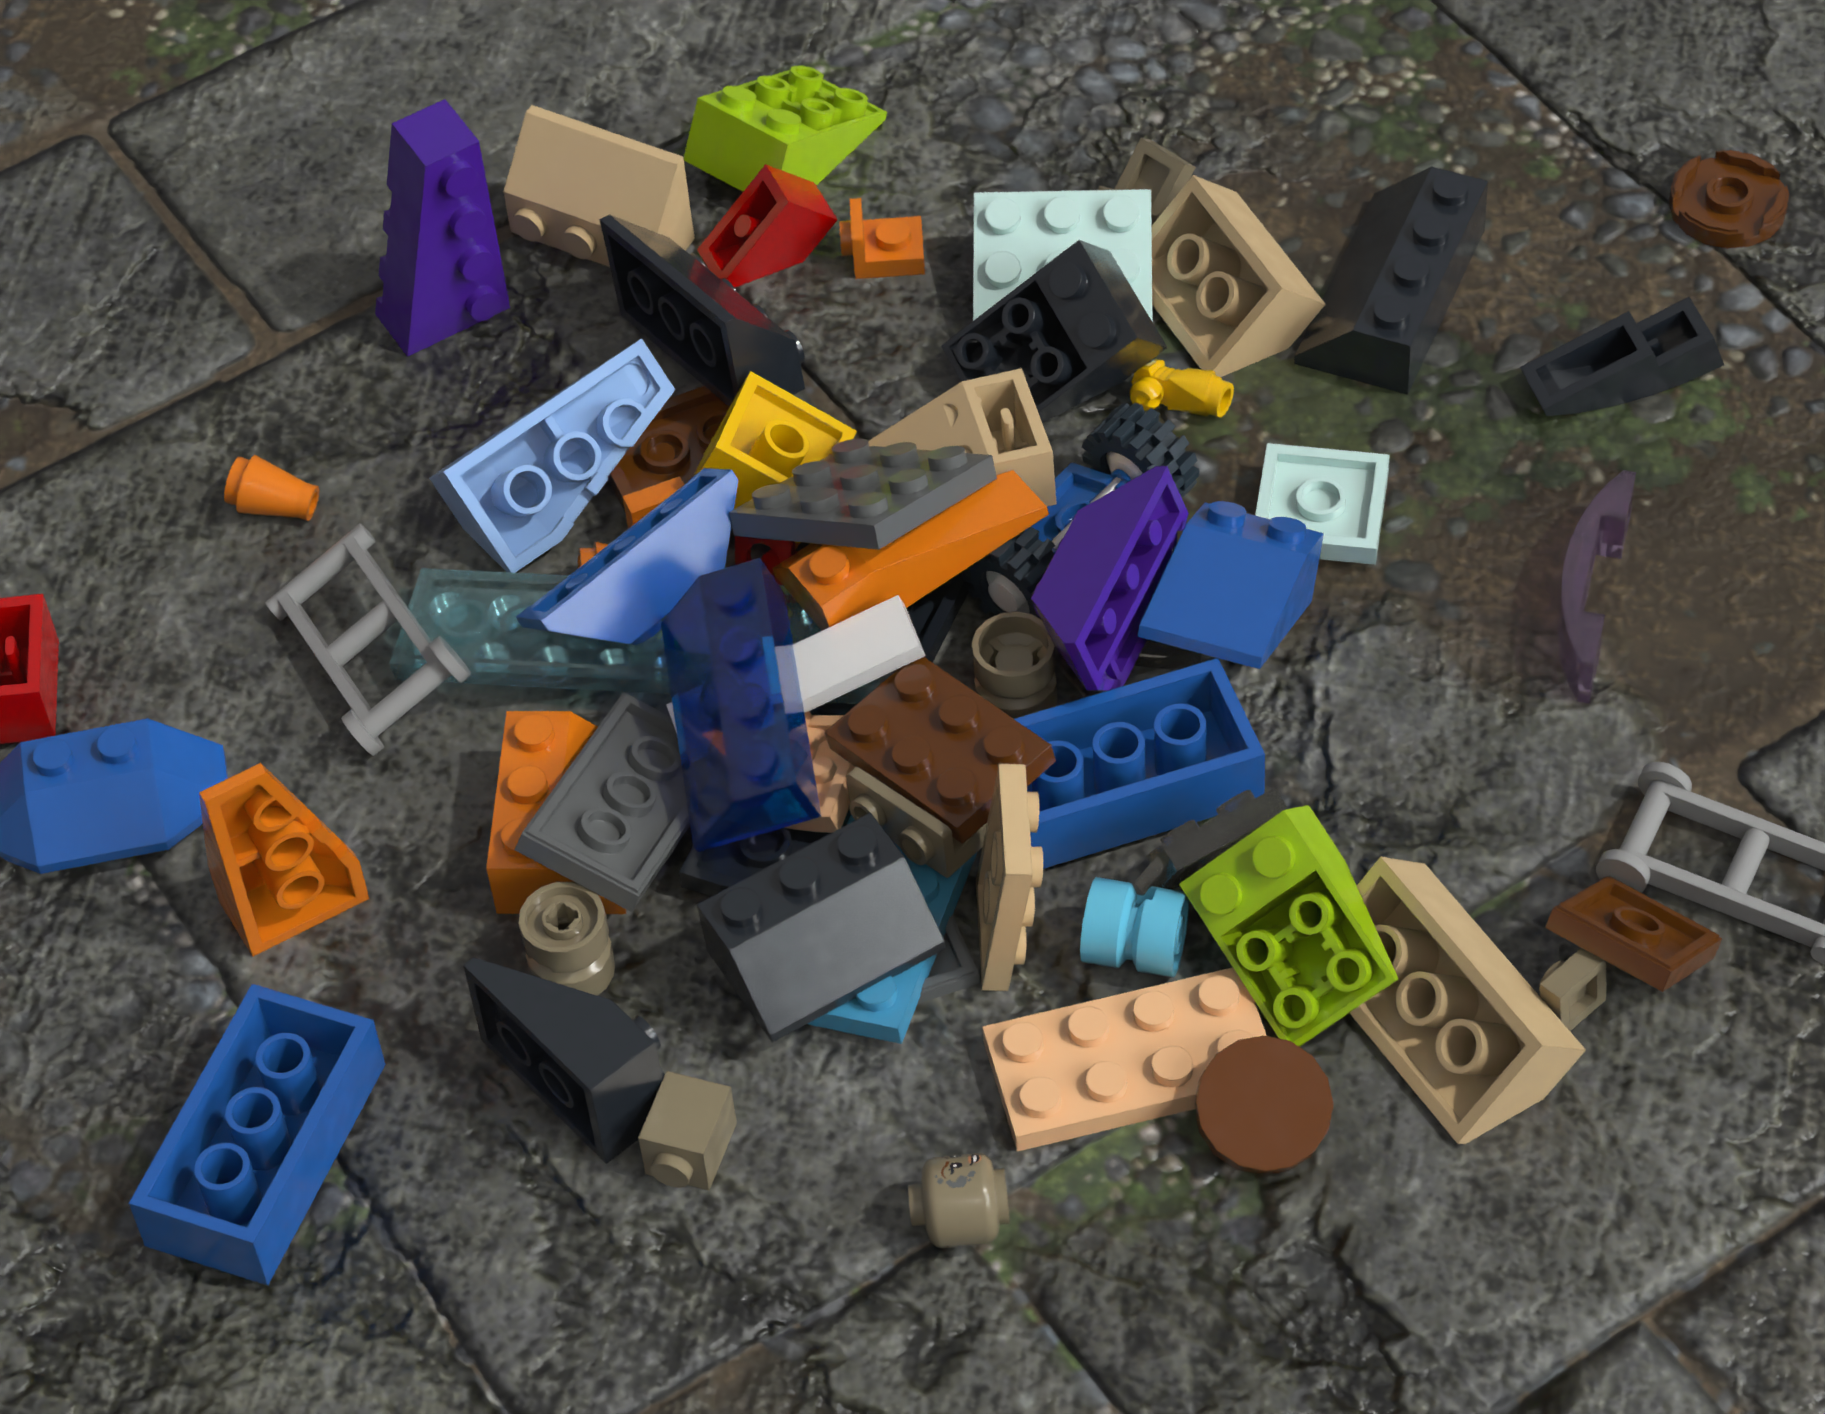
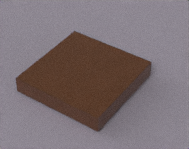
(1634, 933)

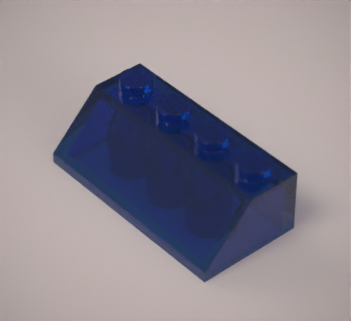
(738, 707)

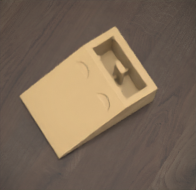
(989, 418)

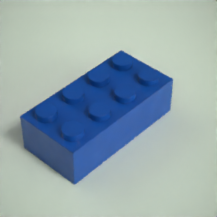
(1142, 761)
(258, 1134)

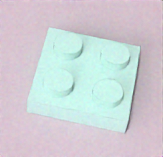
(1330, 494)

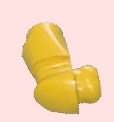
(1181, 390)

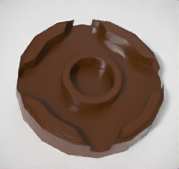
(1728, 199)
(1263, 1105)

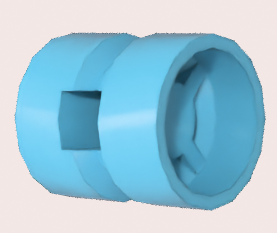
(1134, 927)

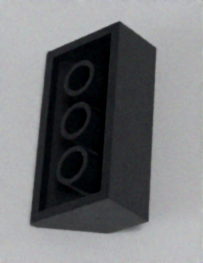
(1397, 280)
(697, 314)

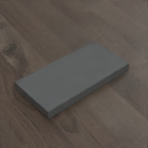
(615, 807)

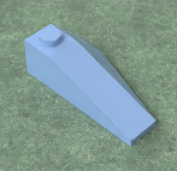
(542, 470)

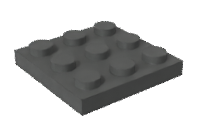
(863, 494)

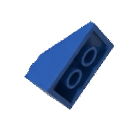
(1234, 584)

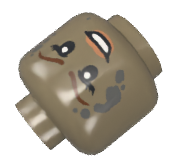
(960, 1200)

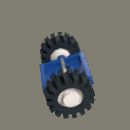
(1118, 451)

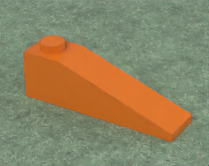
(846, 580)
(274, 860)

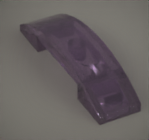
(1601, 533)

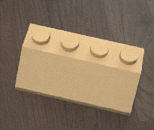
(1461, 1014)

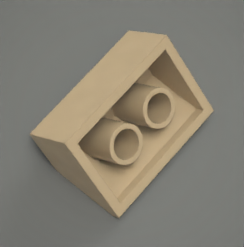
(577, 173)
(1225, 280)

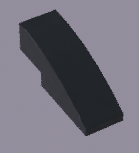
(1624, 361)

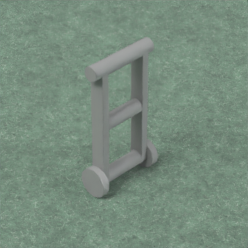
(442, 661)
(1670, 789)

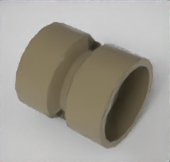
(1015, 664)
(567, 937)

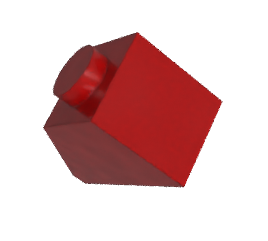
(767, 228)

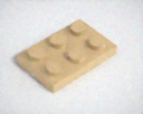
(1007, 877)

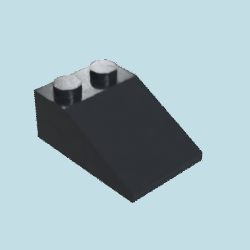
(571, 1051)

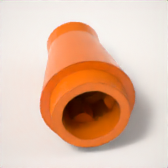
(268, 490)

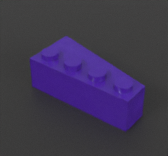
(441, 233)

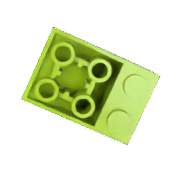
(779, 121)
(1293, 925)

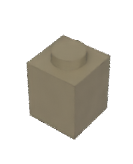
(687, 1131)

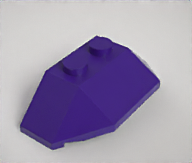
(1108, 576)

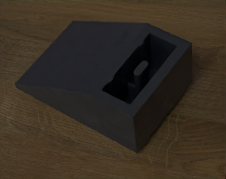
(1067, 327)

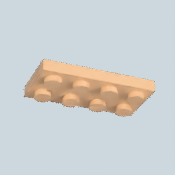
(1115, 1056)

